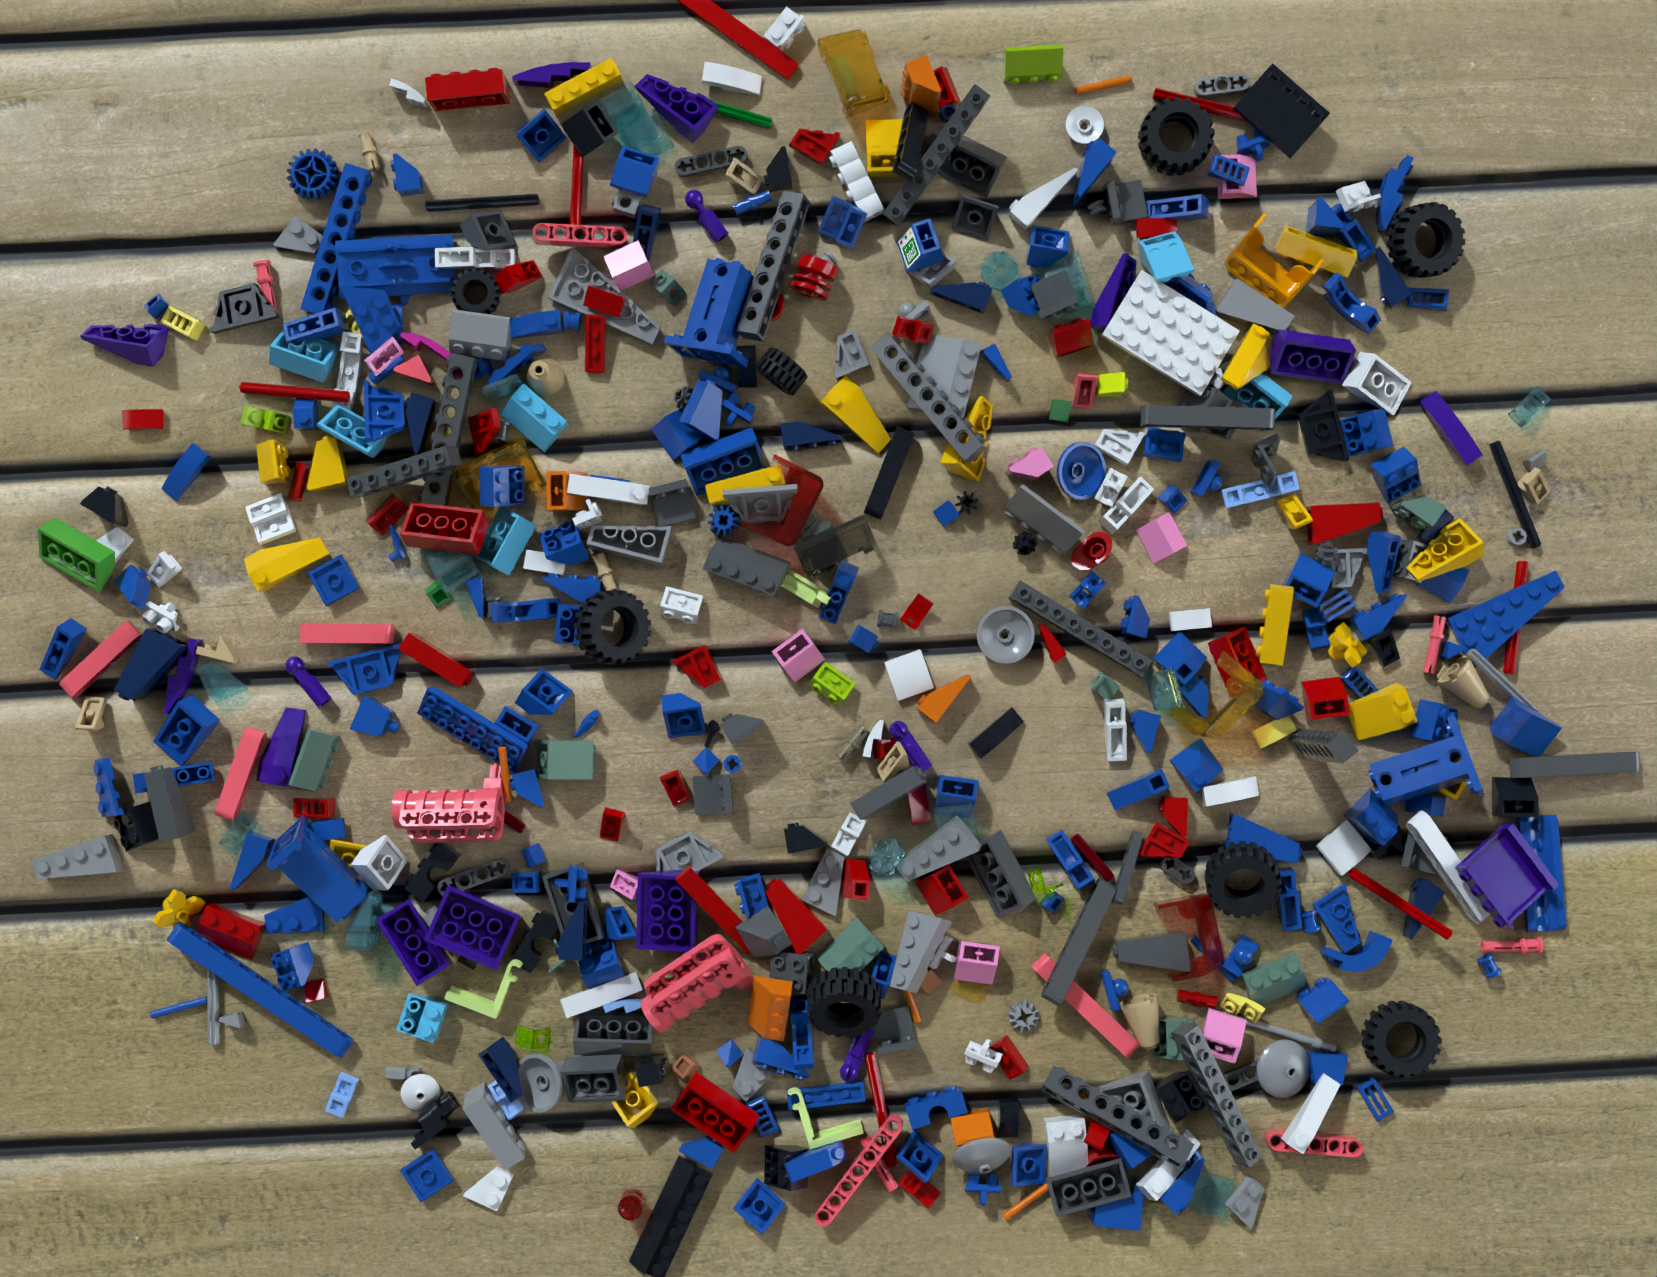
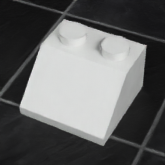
(379, 863)

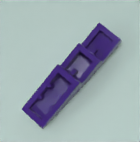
(545, 75)
(1451, 428)
(179, 683)

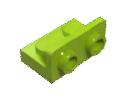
(831, 684)

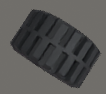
(475, 277)
(781, 371)

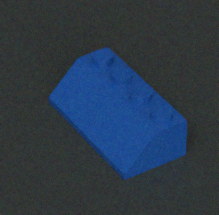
(723, 459)

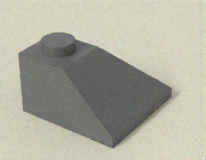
(488, 230)
(739, 725)
(763, 934)

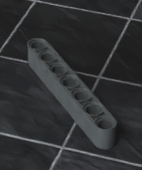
(1207, 417)
(1574, 764)
(1078, 942)

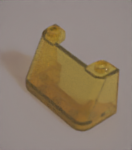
(853, 71)
(512, 453)

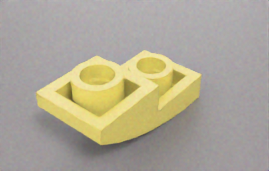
(1274, 731)
(1237, 1004)

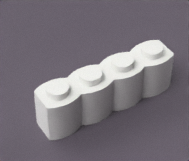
(856, 180)

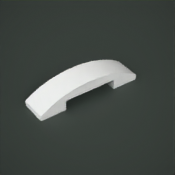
(349, 366)

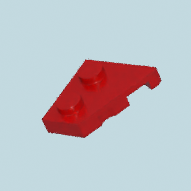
(814, 144)
(484, 428)
(699, 666)
(1164, 843)

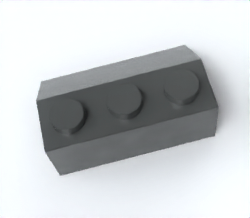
(594, 1078)

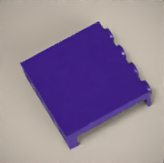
(1505, 875)

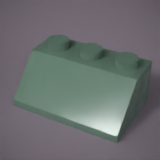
(314, 760)
(851, 948)
(1274, 978)

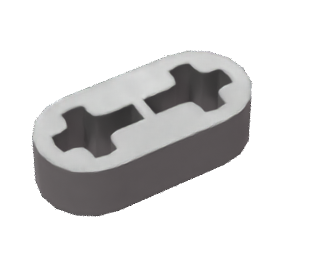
(1174, 872)

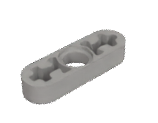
(1226, 78)

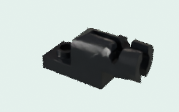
(434, 1118)

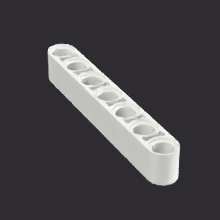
(1445, 861)

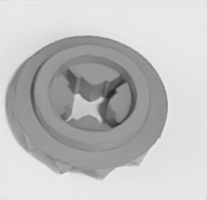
(1015, 1013)

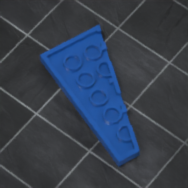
(1496, 620)

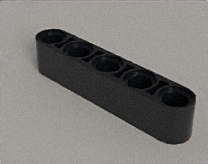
(910, 141)
(889, 473)

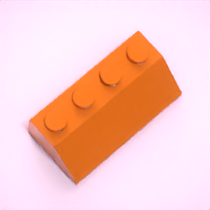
(921, 85)

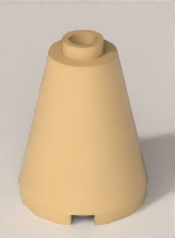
(545, 377)
(1464, 682)
(1143, 1019)

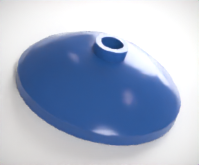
(1088, 470)

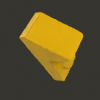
(1294, 512)

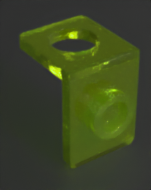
(1038, 887)
(529, 1037)

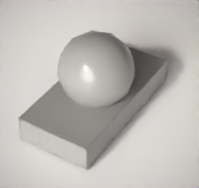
(910, 311)

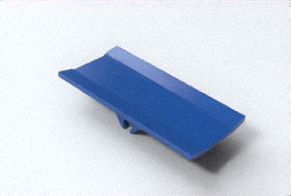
(394, 265)

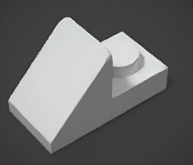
(163, 569)

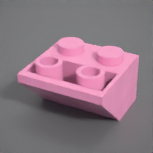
(1230, 190)
(1031, 467)
(798, 655)
(976, 962)
(1223, 1034)

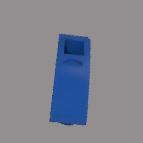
(1390, 197)
(184, 776)

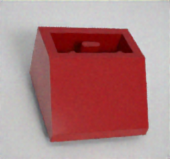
(1071, 338)
(1324, 698)
(941, 889)

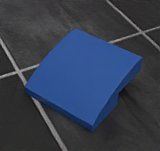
(842, 222)

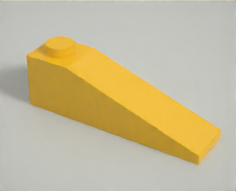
(1250, 358)
(853, 410)
(980, 418)
(761, 478)
(1451, 550)
(281, 562)
(638, 1102)

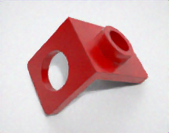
(917, 611)

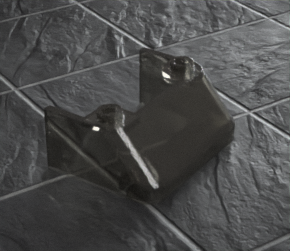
(835, 546)

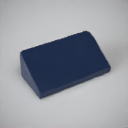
(1428, 534)

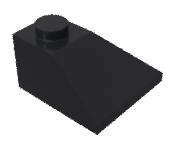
(107, 505)
(801, 838)

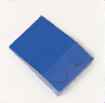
(1096, 160)
(1524, 728)
(186, 729)
(1182, 1188)

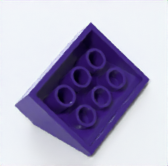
(665, 913)
(472, 927)

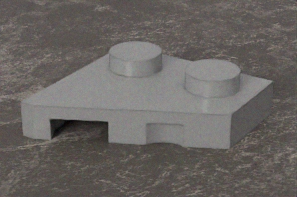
(299, 237)
(933, 274)
(849, 355)
(1346, 567)
(749, 1076)
(1245, 1201)

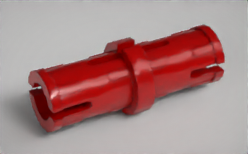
(1196, 998)

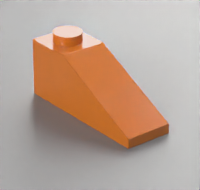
(939, 700)

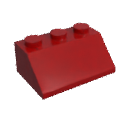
(1240, 648)
(231, 930)

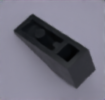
(995, 733)

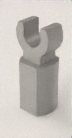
(399, 1073)

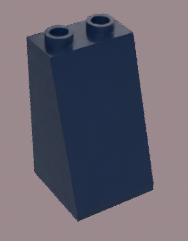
(149, 664)

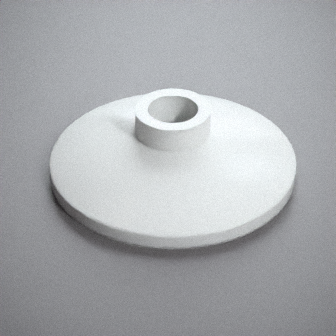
(1088, 116)
(420, 1084)

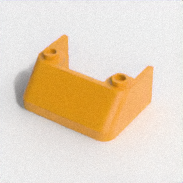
(1263, 272)

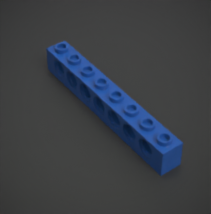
(350, 175)

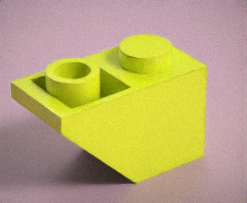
(1111, 385)

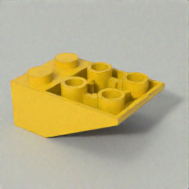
(881, 146)

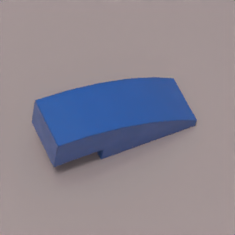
(1353, 234)
(185, 471)
(1070, 860)
(1288, 901)

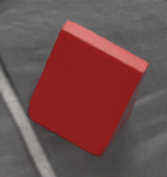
(882, 747)
(315, 990)

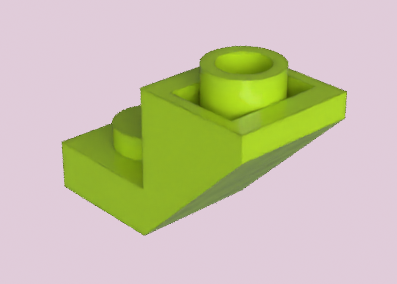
(265, 419)

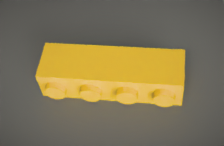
(584, 87)
(1311, 248)
(1276, 624)

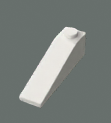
(1034, 203)
(608, 489)
(1311, 1114)
(1163, 1174)

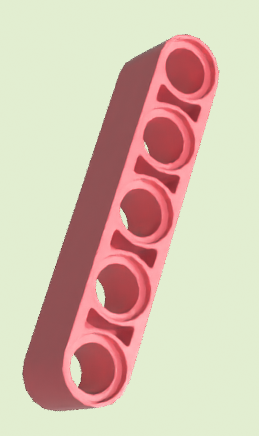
(588, 232)
(347, 633)
(100, 659)
(240, 774)
(1322, 1146)

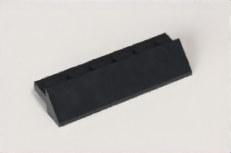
(670, 1218)

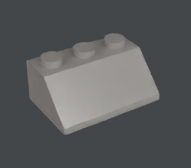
(479, 335)

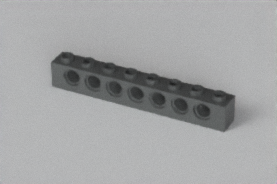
(937, 154)
(783, 234)
(883, 349)
(456, 423)
(1080, 629)
(1323, 745)
(1214, 1087)
(1123, 1127)

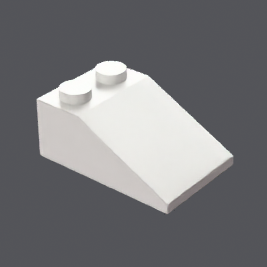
(1377, 382)
(1066, 1143)

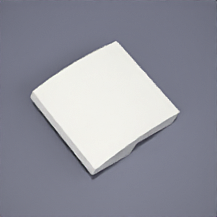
(271, 519)
(909, 675)
(1343, 848)

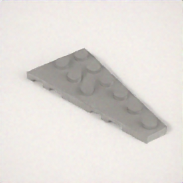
(571, 291)

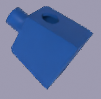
(374, 718)
(1329, 1063)

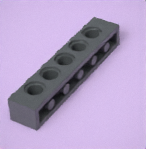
(404, 471)

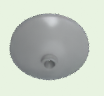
(1019, 631)
(1274, 1068)
(537, 1093)
(982, 1155)

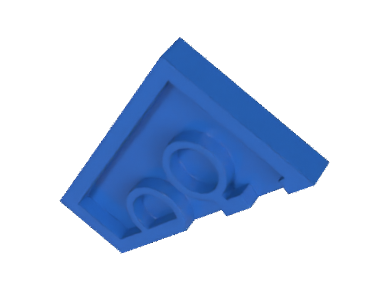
(523, 358)
(104, 787)
(1337, 916)
(296, 917)

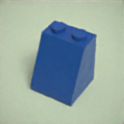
(1373, 818)

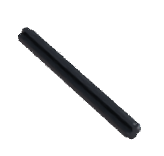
(482, 202)
(1515, 494)

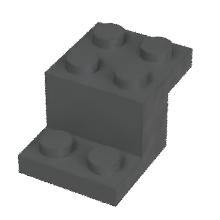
(1211, 398)

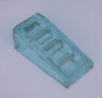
(1520, 415)
(228, 835)

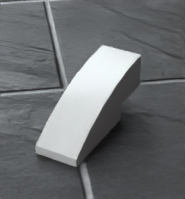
(731, 78)
(1126, 505)
(1115, 729)
(1229, 791)

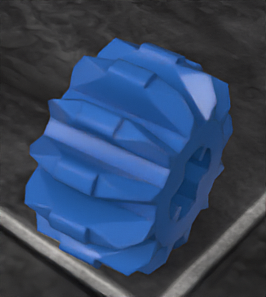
(730, 521)

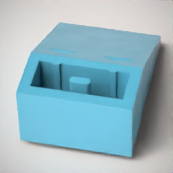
(1165, 257)

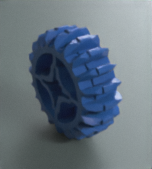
(313, 159)

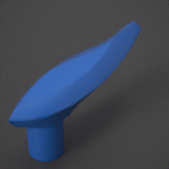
(397, 543)
(587, 723)

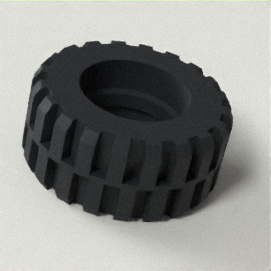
(1193, 119)
(1448, 240)
(634, 621)
(1242, 901)
(839, 986)
(1426, 1039)

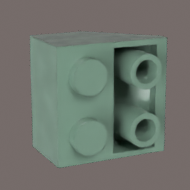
(1420, 512)
(1167, 1047)

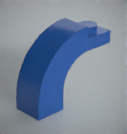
(1349, 306)
(525, 610)
(1366, 957)
(801, 1034)

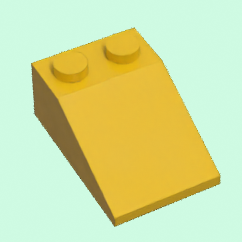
(1381, 712)

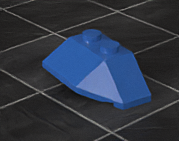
(1194, 291)

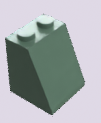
(565, 759)

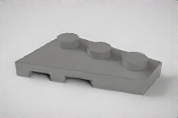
(825, 883)

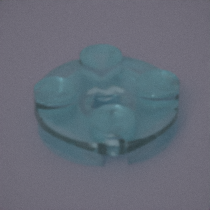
(999, 259)
(894, 853)

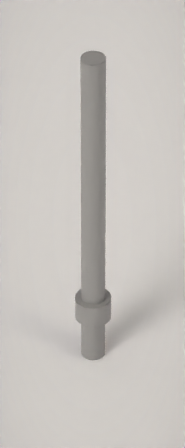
(1315, 1042)

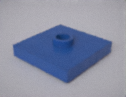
(334, 580)
(427, 1174)

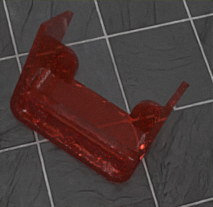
(808, 490)
(1200, 908)

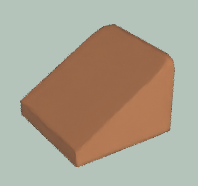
(930, 981)
(685, 1067)

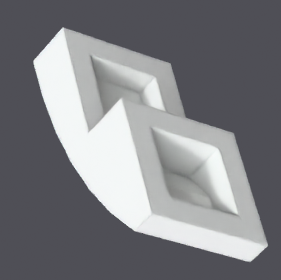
(412, 95)
(537, 561)
(1190, 619)
(875, 733)
(848, 834)

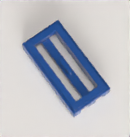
(1347, 598)
(1366, 1084)

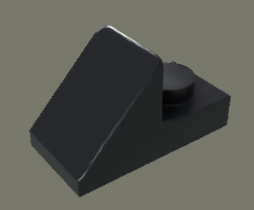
(1385, 647)
(1395, 842)

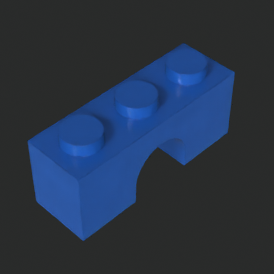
(919, 1109)

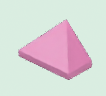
(384, 356)
(625, 884)

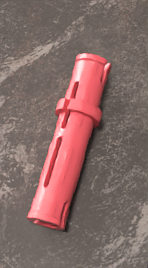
(1436, 637)
(888, 1181)

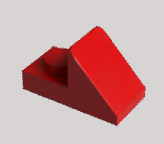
(675, 787)
(611, 824)

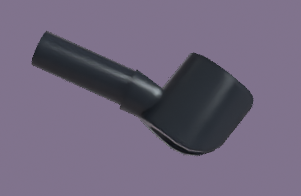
(713, 726)

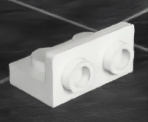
(784, 29)
(1356, 197)
(586, 519)
(680, 605)

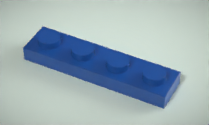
(829, 1094)

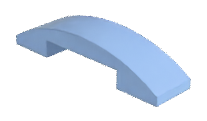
(1258, 490)

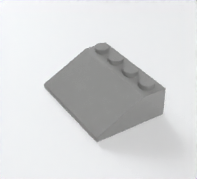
(952, 366)
(1043, 520)
(1139, 1092)

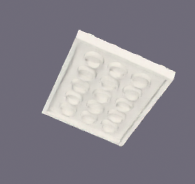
(1170, 333)

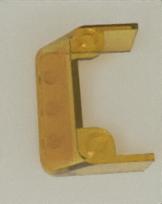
(1244, 691)

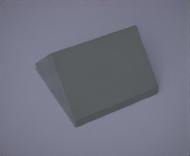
(975, 217)

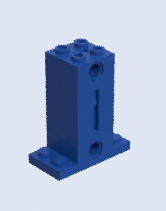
(715, 314)
(1426, 769)
(317, 870)

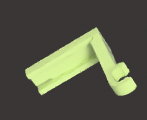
(805, 589)
(482, 1004)
(828, 1135)

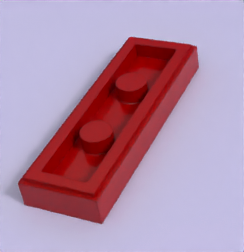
(595, 343)

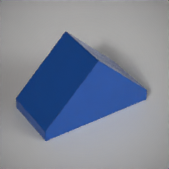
(1430, 804)
(527, 882)
(618, 924)

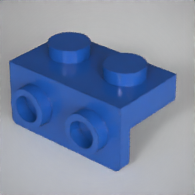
(1164, 444)
(752, 894)

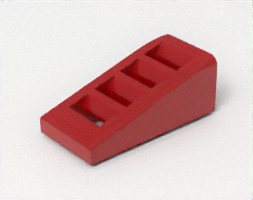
(1054, 649)
(326, 807)

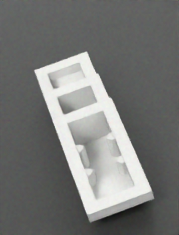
(474, 258)
(600, 995)

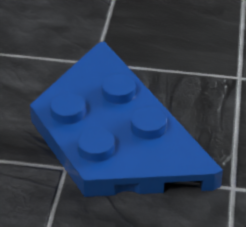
(372, 314)
(382, 412)
(368, 669)

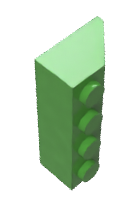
(75, 553)

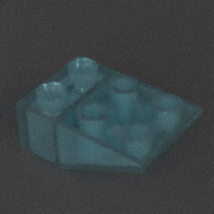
(623, 109)
(1073, 265)
(452, 568)
(363, 930)

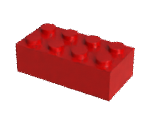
(467, 89)
(444, 528)
(715, 1112)

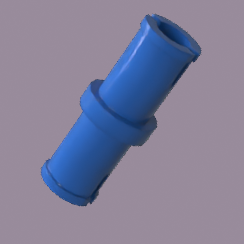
(752, 202)

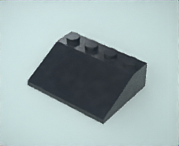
(1281, 110)

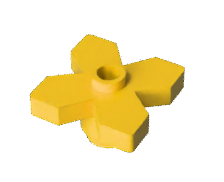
(1345, 646)
(177, 909)

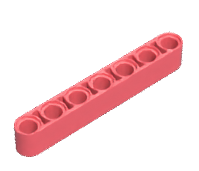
(1091, 1011)
(855, 1178)

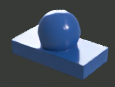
(721, 376)
(1207, 479)
(1240, 955)
(1114, 989)

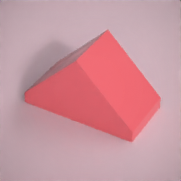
(415, 369)
(1084, 390)

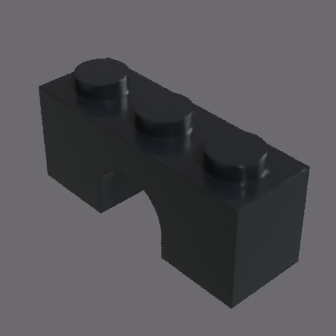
(421, 884)
(544, 925)
(651, 1070)

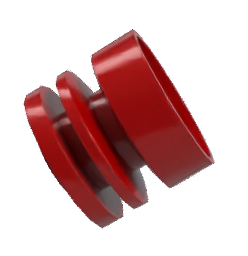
(815, 273)

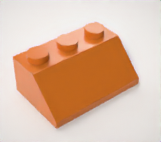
(770, 1007)

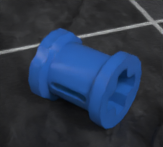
(728, 759)
(1310, 921)
(1489, 965)

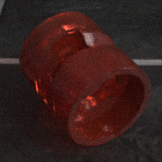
(631, 1204)

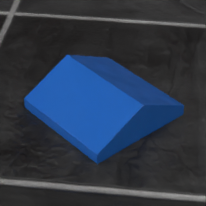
(1446, 585)
(1028, 1164)
(759, 1206)

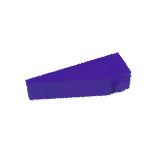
(683, 110)
(1114, 292)
(137, 345)
(282, 749)

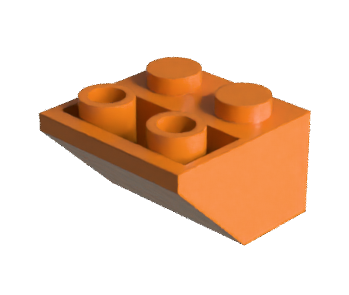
(557, 497)
(971, 1126)

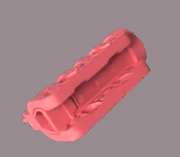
(452, 811)
(694, 983)

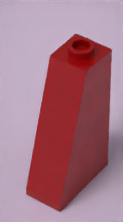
(1340, 519)
(436, 660)
(795, 916)

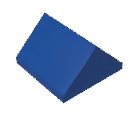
(541, 135)
(1322, 220)
(676, 436)
(1128, 1151)
(918, 1155)

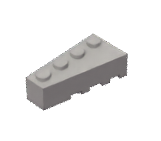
(631, 542)
(941, 848)
(87, 858)
(917, 949)
(493, 1126)

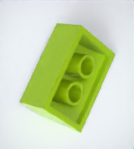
(1032, 64)

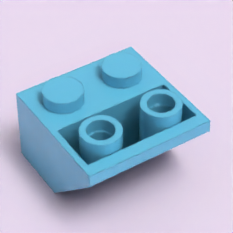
(422, 1016)

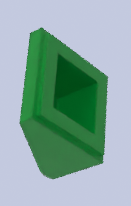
(1060, 410)
(437, 594)

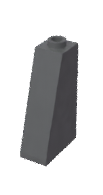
(889, 792)
(167, 804)
(1156, 950)

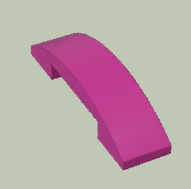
(416, 341)

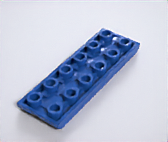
(471, 727)
(1548, 910)

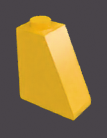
(328, 465)

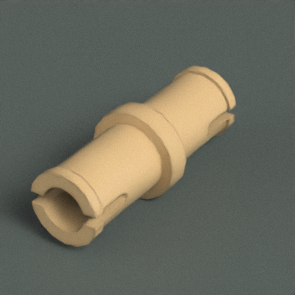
(369, 151)
(604, 572)

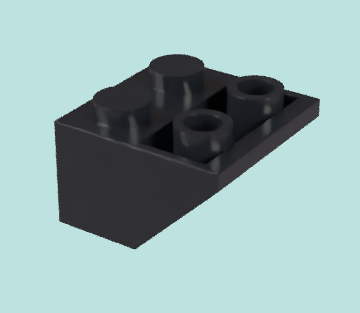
(589, 128)
(1514, 797)
(136, 826)
(1181, 1095)
(774, 1169)

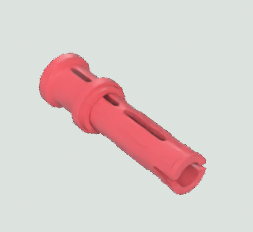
(265, 280)
(1521, 946)

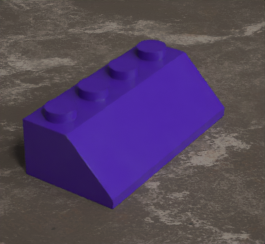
(1311, 356)
(406, 935)

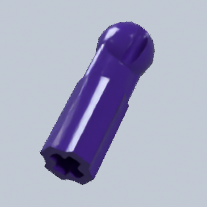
(707, 217)
(308, 682)
(915, 754)
(855, 1056)

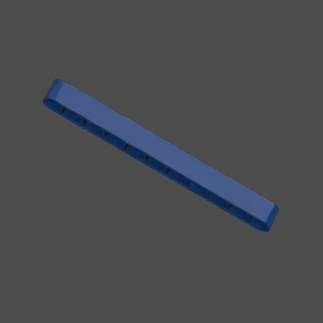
(260, 989)

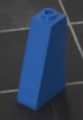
(1279, 846)

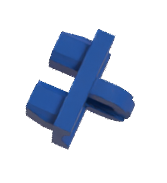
(1252, 146)
(730, 405)
(1093, 584)
(573, 892)
(991, 1187)

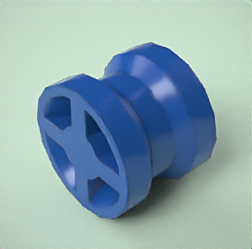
(572, 321)

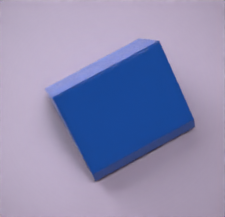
(156, 306)
(1450, 650)
(533, 855)
(1052, 901)

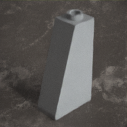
(1249, 306)

